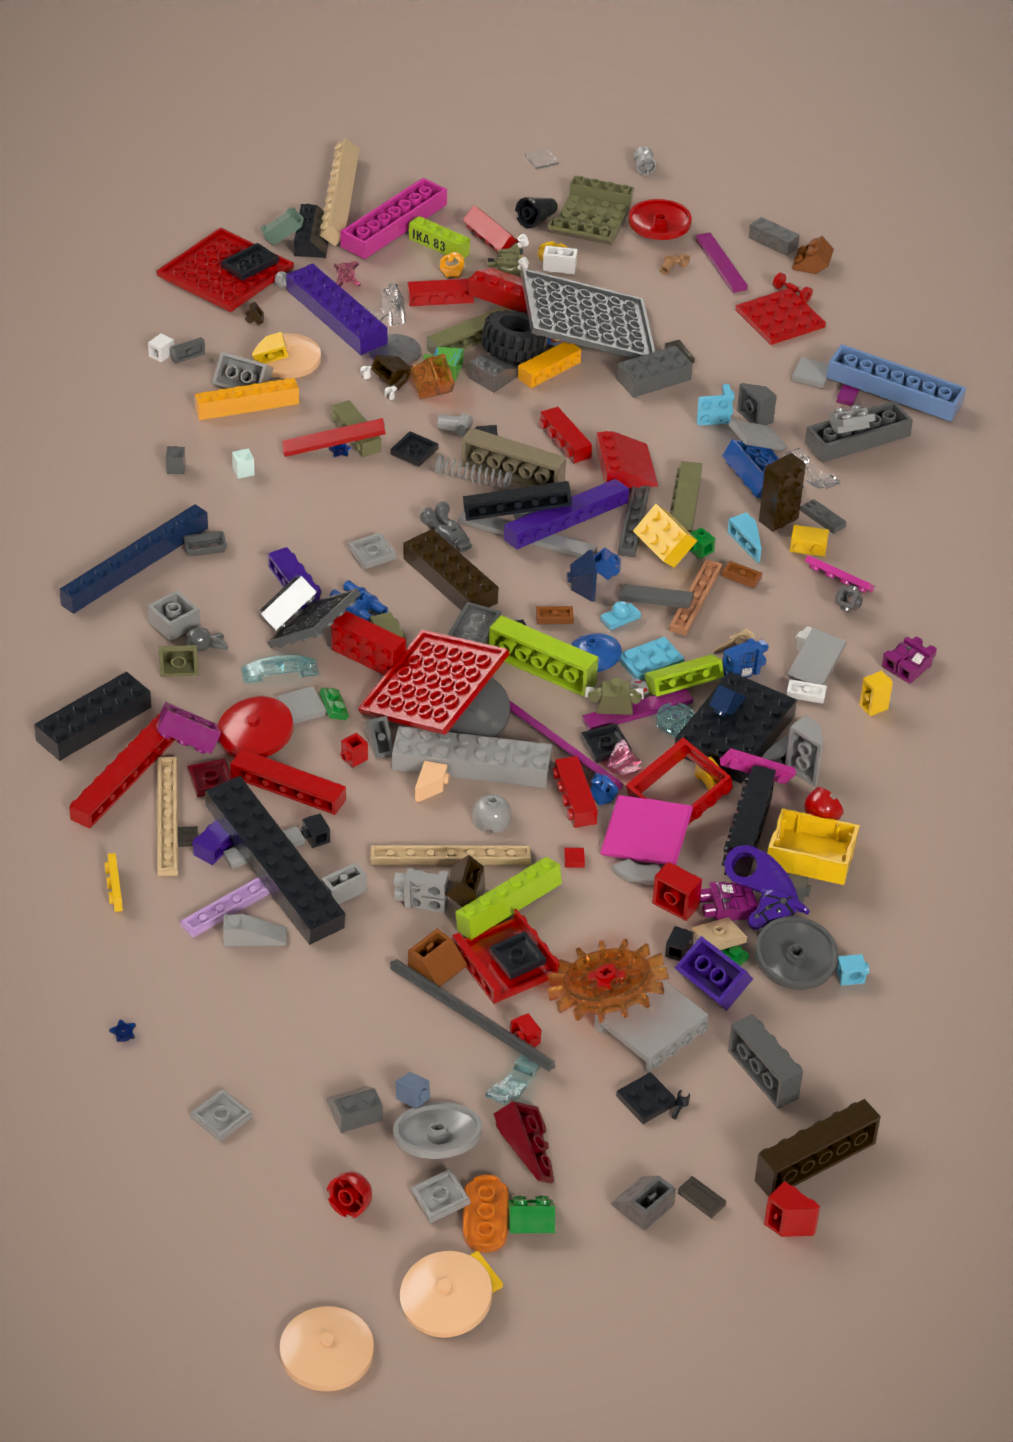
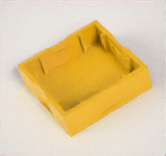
(814, 846)

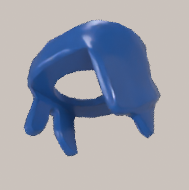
(600, 790)

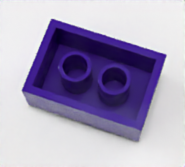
(714, 973)

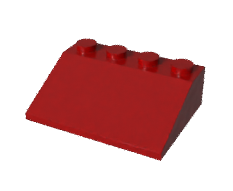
(498, 288)
(625, 460)

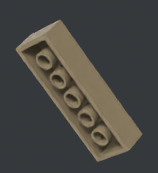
(526, 463)

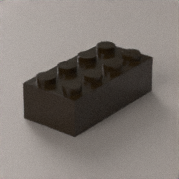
(782, 492)

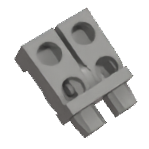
(422, 890)

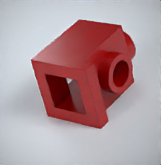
(526, 1029)

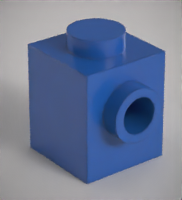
(607, 563)

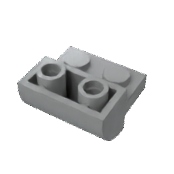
(850, 419)

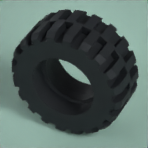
(510, 337)

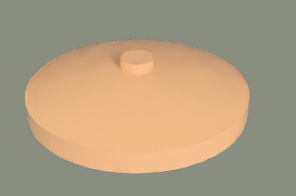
(302, 359)
(446, 1294)
(326, 1348)

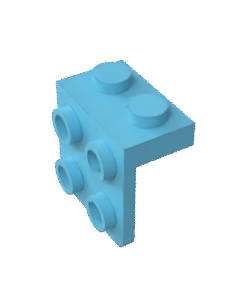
(716, 409)

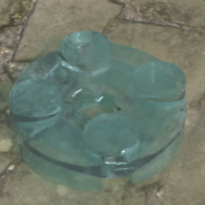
(667, 712)

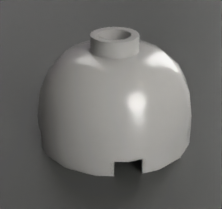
(491, 813)

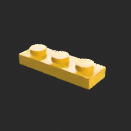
(113, 882)

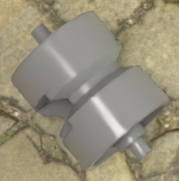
(644, 160)

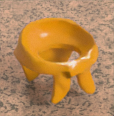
(454, 270)

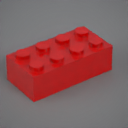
(366, 642)

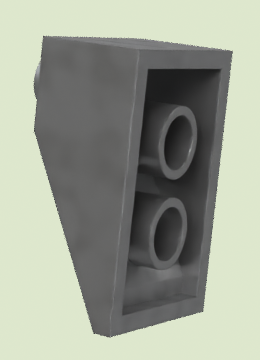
(492, 372)

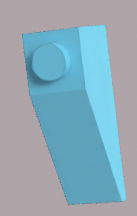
(745, 532)

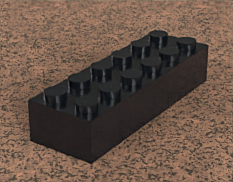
(92, 716)
(751, 816)

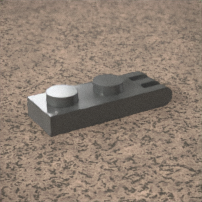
(823, 516)

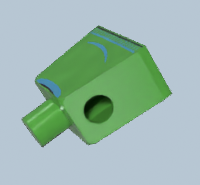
(454, 357)

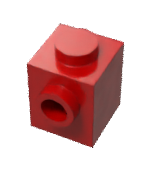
(354, 750)

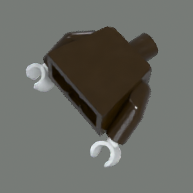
(391, 370)

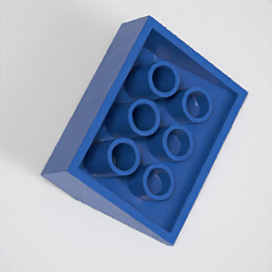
(749, 463)

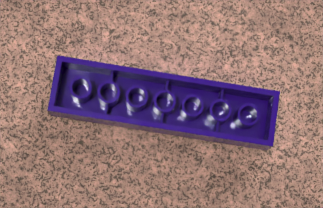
(337, 309)

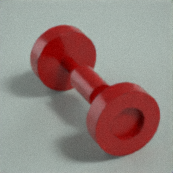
(779, 281)

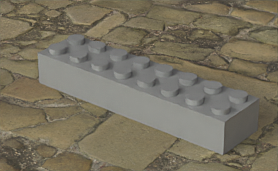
(474, 756)

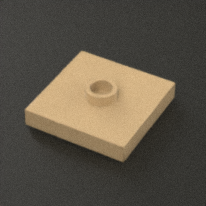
(720, 933)

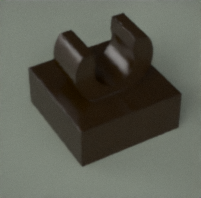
(254, 314)

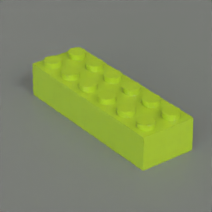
(545, 655)

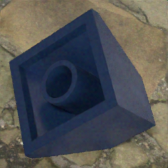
(583, 576)

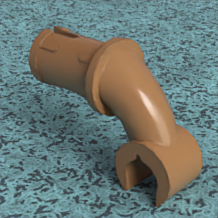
(670, 261)

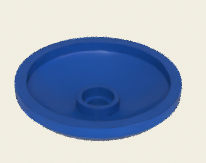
(601, 645)

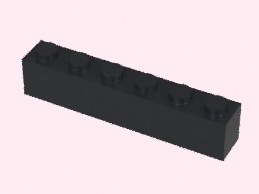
(517, 501)

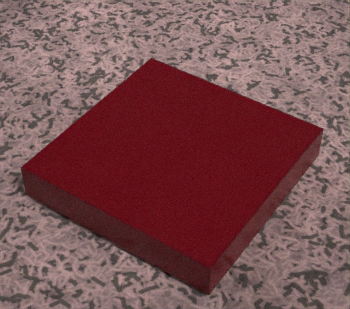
(208, 775)

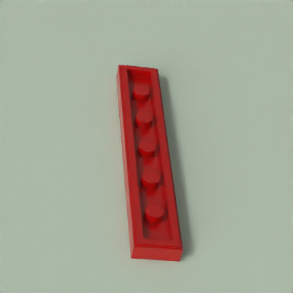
(333, 437)

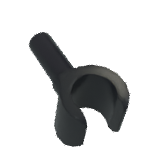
(681, 1102)

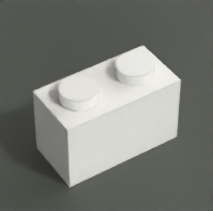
(560, 259)

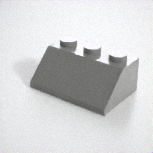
(239, 371)
(805, 749)

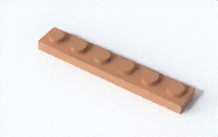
(701, 587)

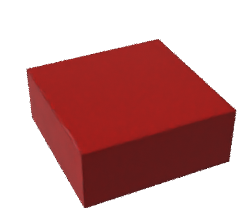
(574, 858)

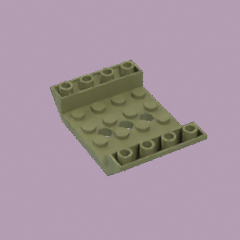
(594, 201)

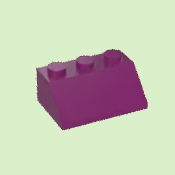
(188, 728)

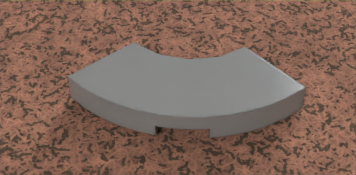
(635, 872)

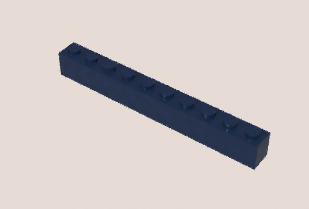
(132, 559)

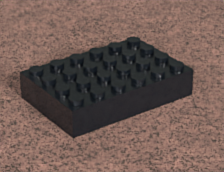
(748, 730)

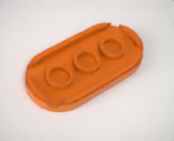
(487, 1215)

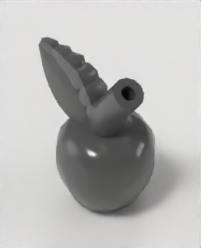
(203, 639)

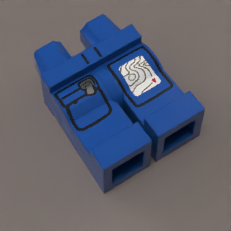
(745, 658)

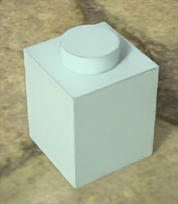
(243, 463)

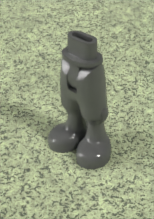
(449, 529)

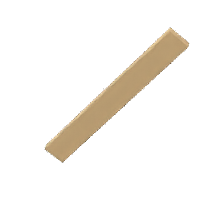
(167, 817)
(448, 854)

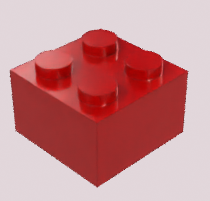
(677, 891)

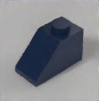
(726, 700)

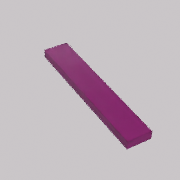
(721, 262)
(646, 707)

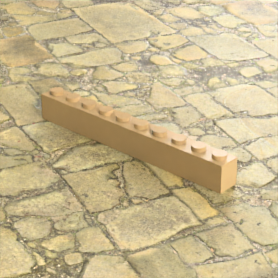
(339, 191)

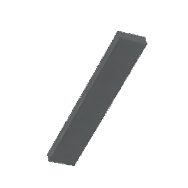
(634, 515)

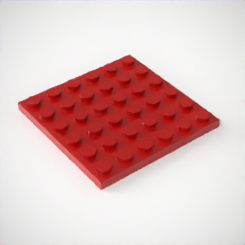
(201, 272)
(434, 681)

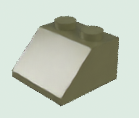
(178, 660)

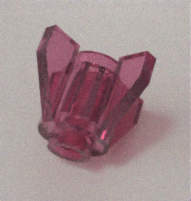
(346, 273)
(623, 760)

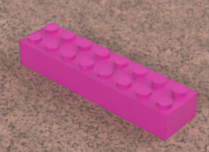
(393, 218)

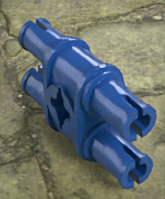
(364, 602)

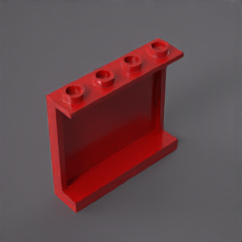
(488, 972)

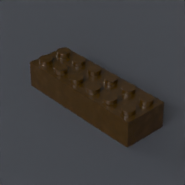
(449, 570)
(818, 1147)

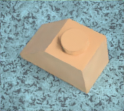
(431, 780)

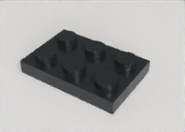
(250, 261)

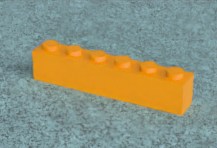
(247, 398)

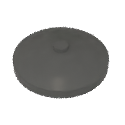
(486, 714)
(796, 953)

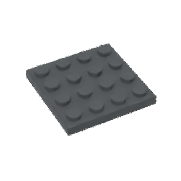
(314, 619)

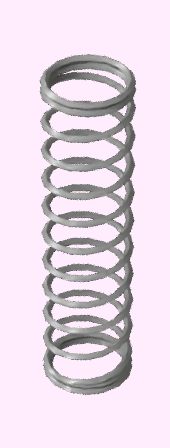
(438, 468)

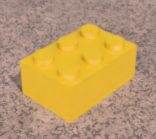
(664, 535)

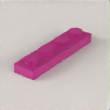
(832, 571)
(744, 762)

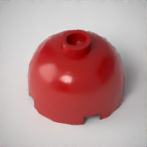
(822, 805)
(350, 1194)

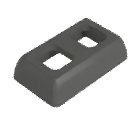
(204, 540)

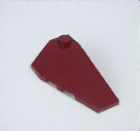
(524, 1131)

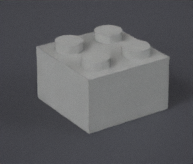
(173, 615)

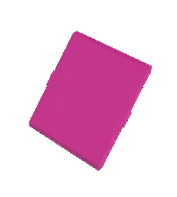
(646, 830)

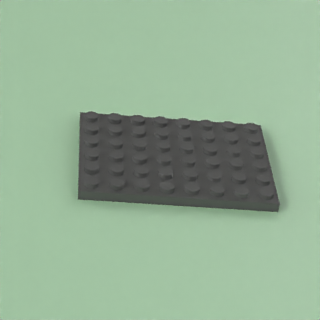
(586, 315)

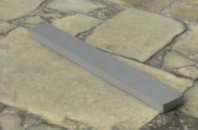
(554, 542)

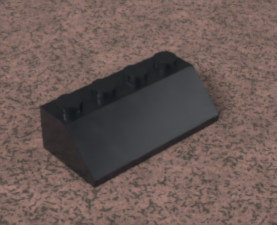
(307, 238)

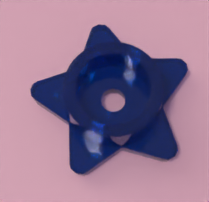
(341, 449)
(123, 1036)

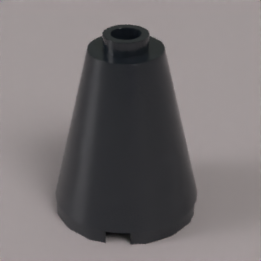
(534, 210)

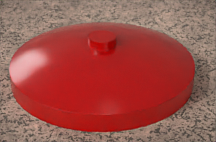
(660, 219)
(256, 725)

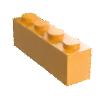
(549, 364)

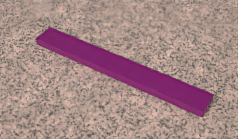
(562, 743)

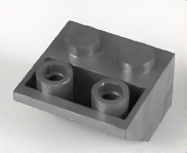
(646, 1200)

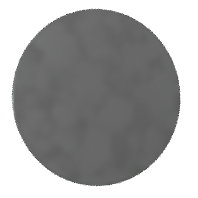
(401, 346)

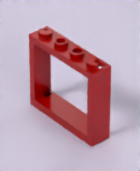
(668, 761)

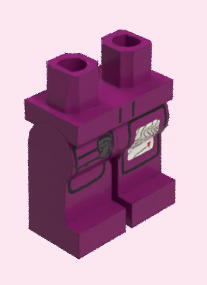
(909, 657)
(727, 901)

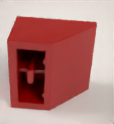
(791, 1212)

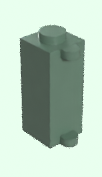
(282, 226)

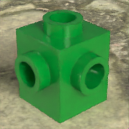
(705, 543)

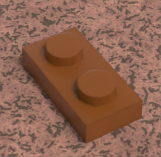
(742, 574)
(554, 615)

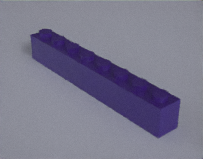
(551, 521)

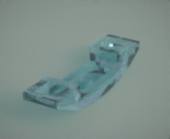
(279, 665)
(515, 1082)

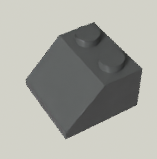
(756, 403)
(356, 1108)

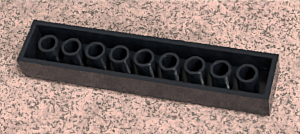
(275, 860)

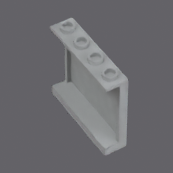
(657, 1030)

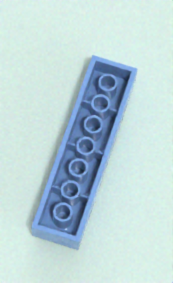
(896, 382)

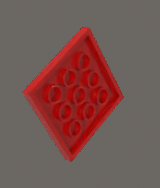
(780, 316)

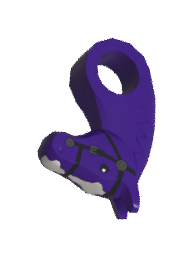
(769, 879)

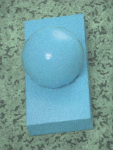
(620, 615)

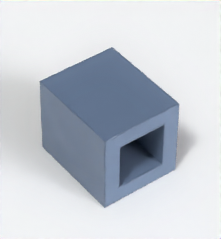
(412, 1090)

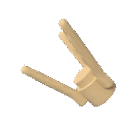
(739, 638)

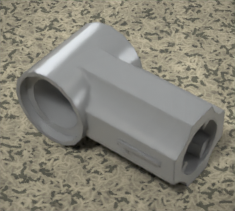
(453, 423)

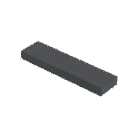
(656, 596)

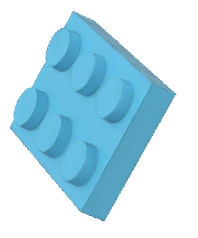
(650, 657)

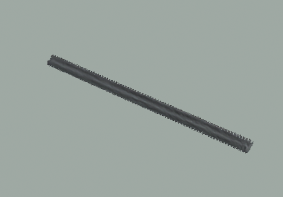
(472, 1015)

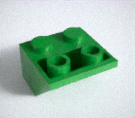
(531, 1215)

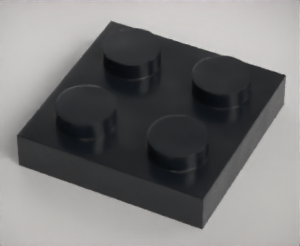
(414, 448)
(602, 741)
(517, 955)
(646, 1098)

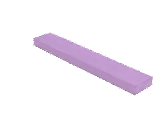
(229, 904)

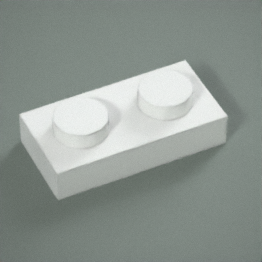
(806, 691)

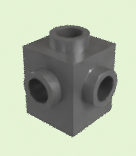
(843, 595)

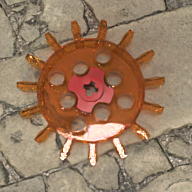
(607, 980)

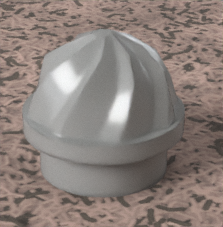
(280, 279)

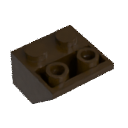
(466, 881)

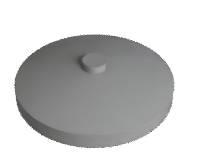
(437, 1130)

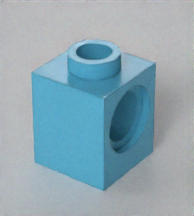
(852, 969)

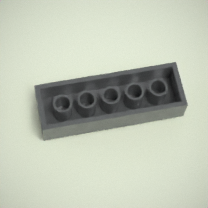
(890, 425)

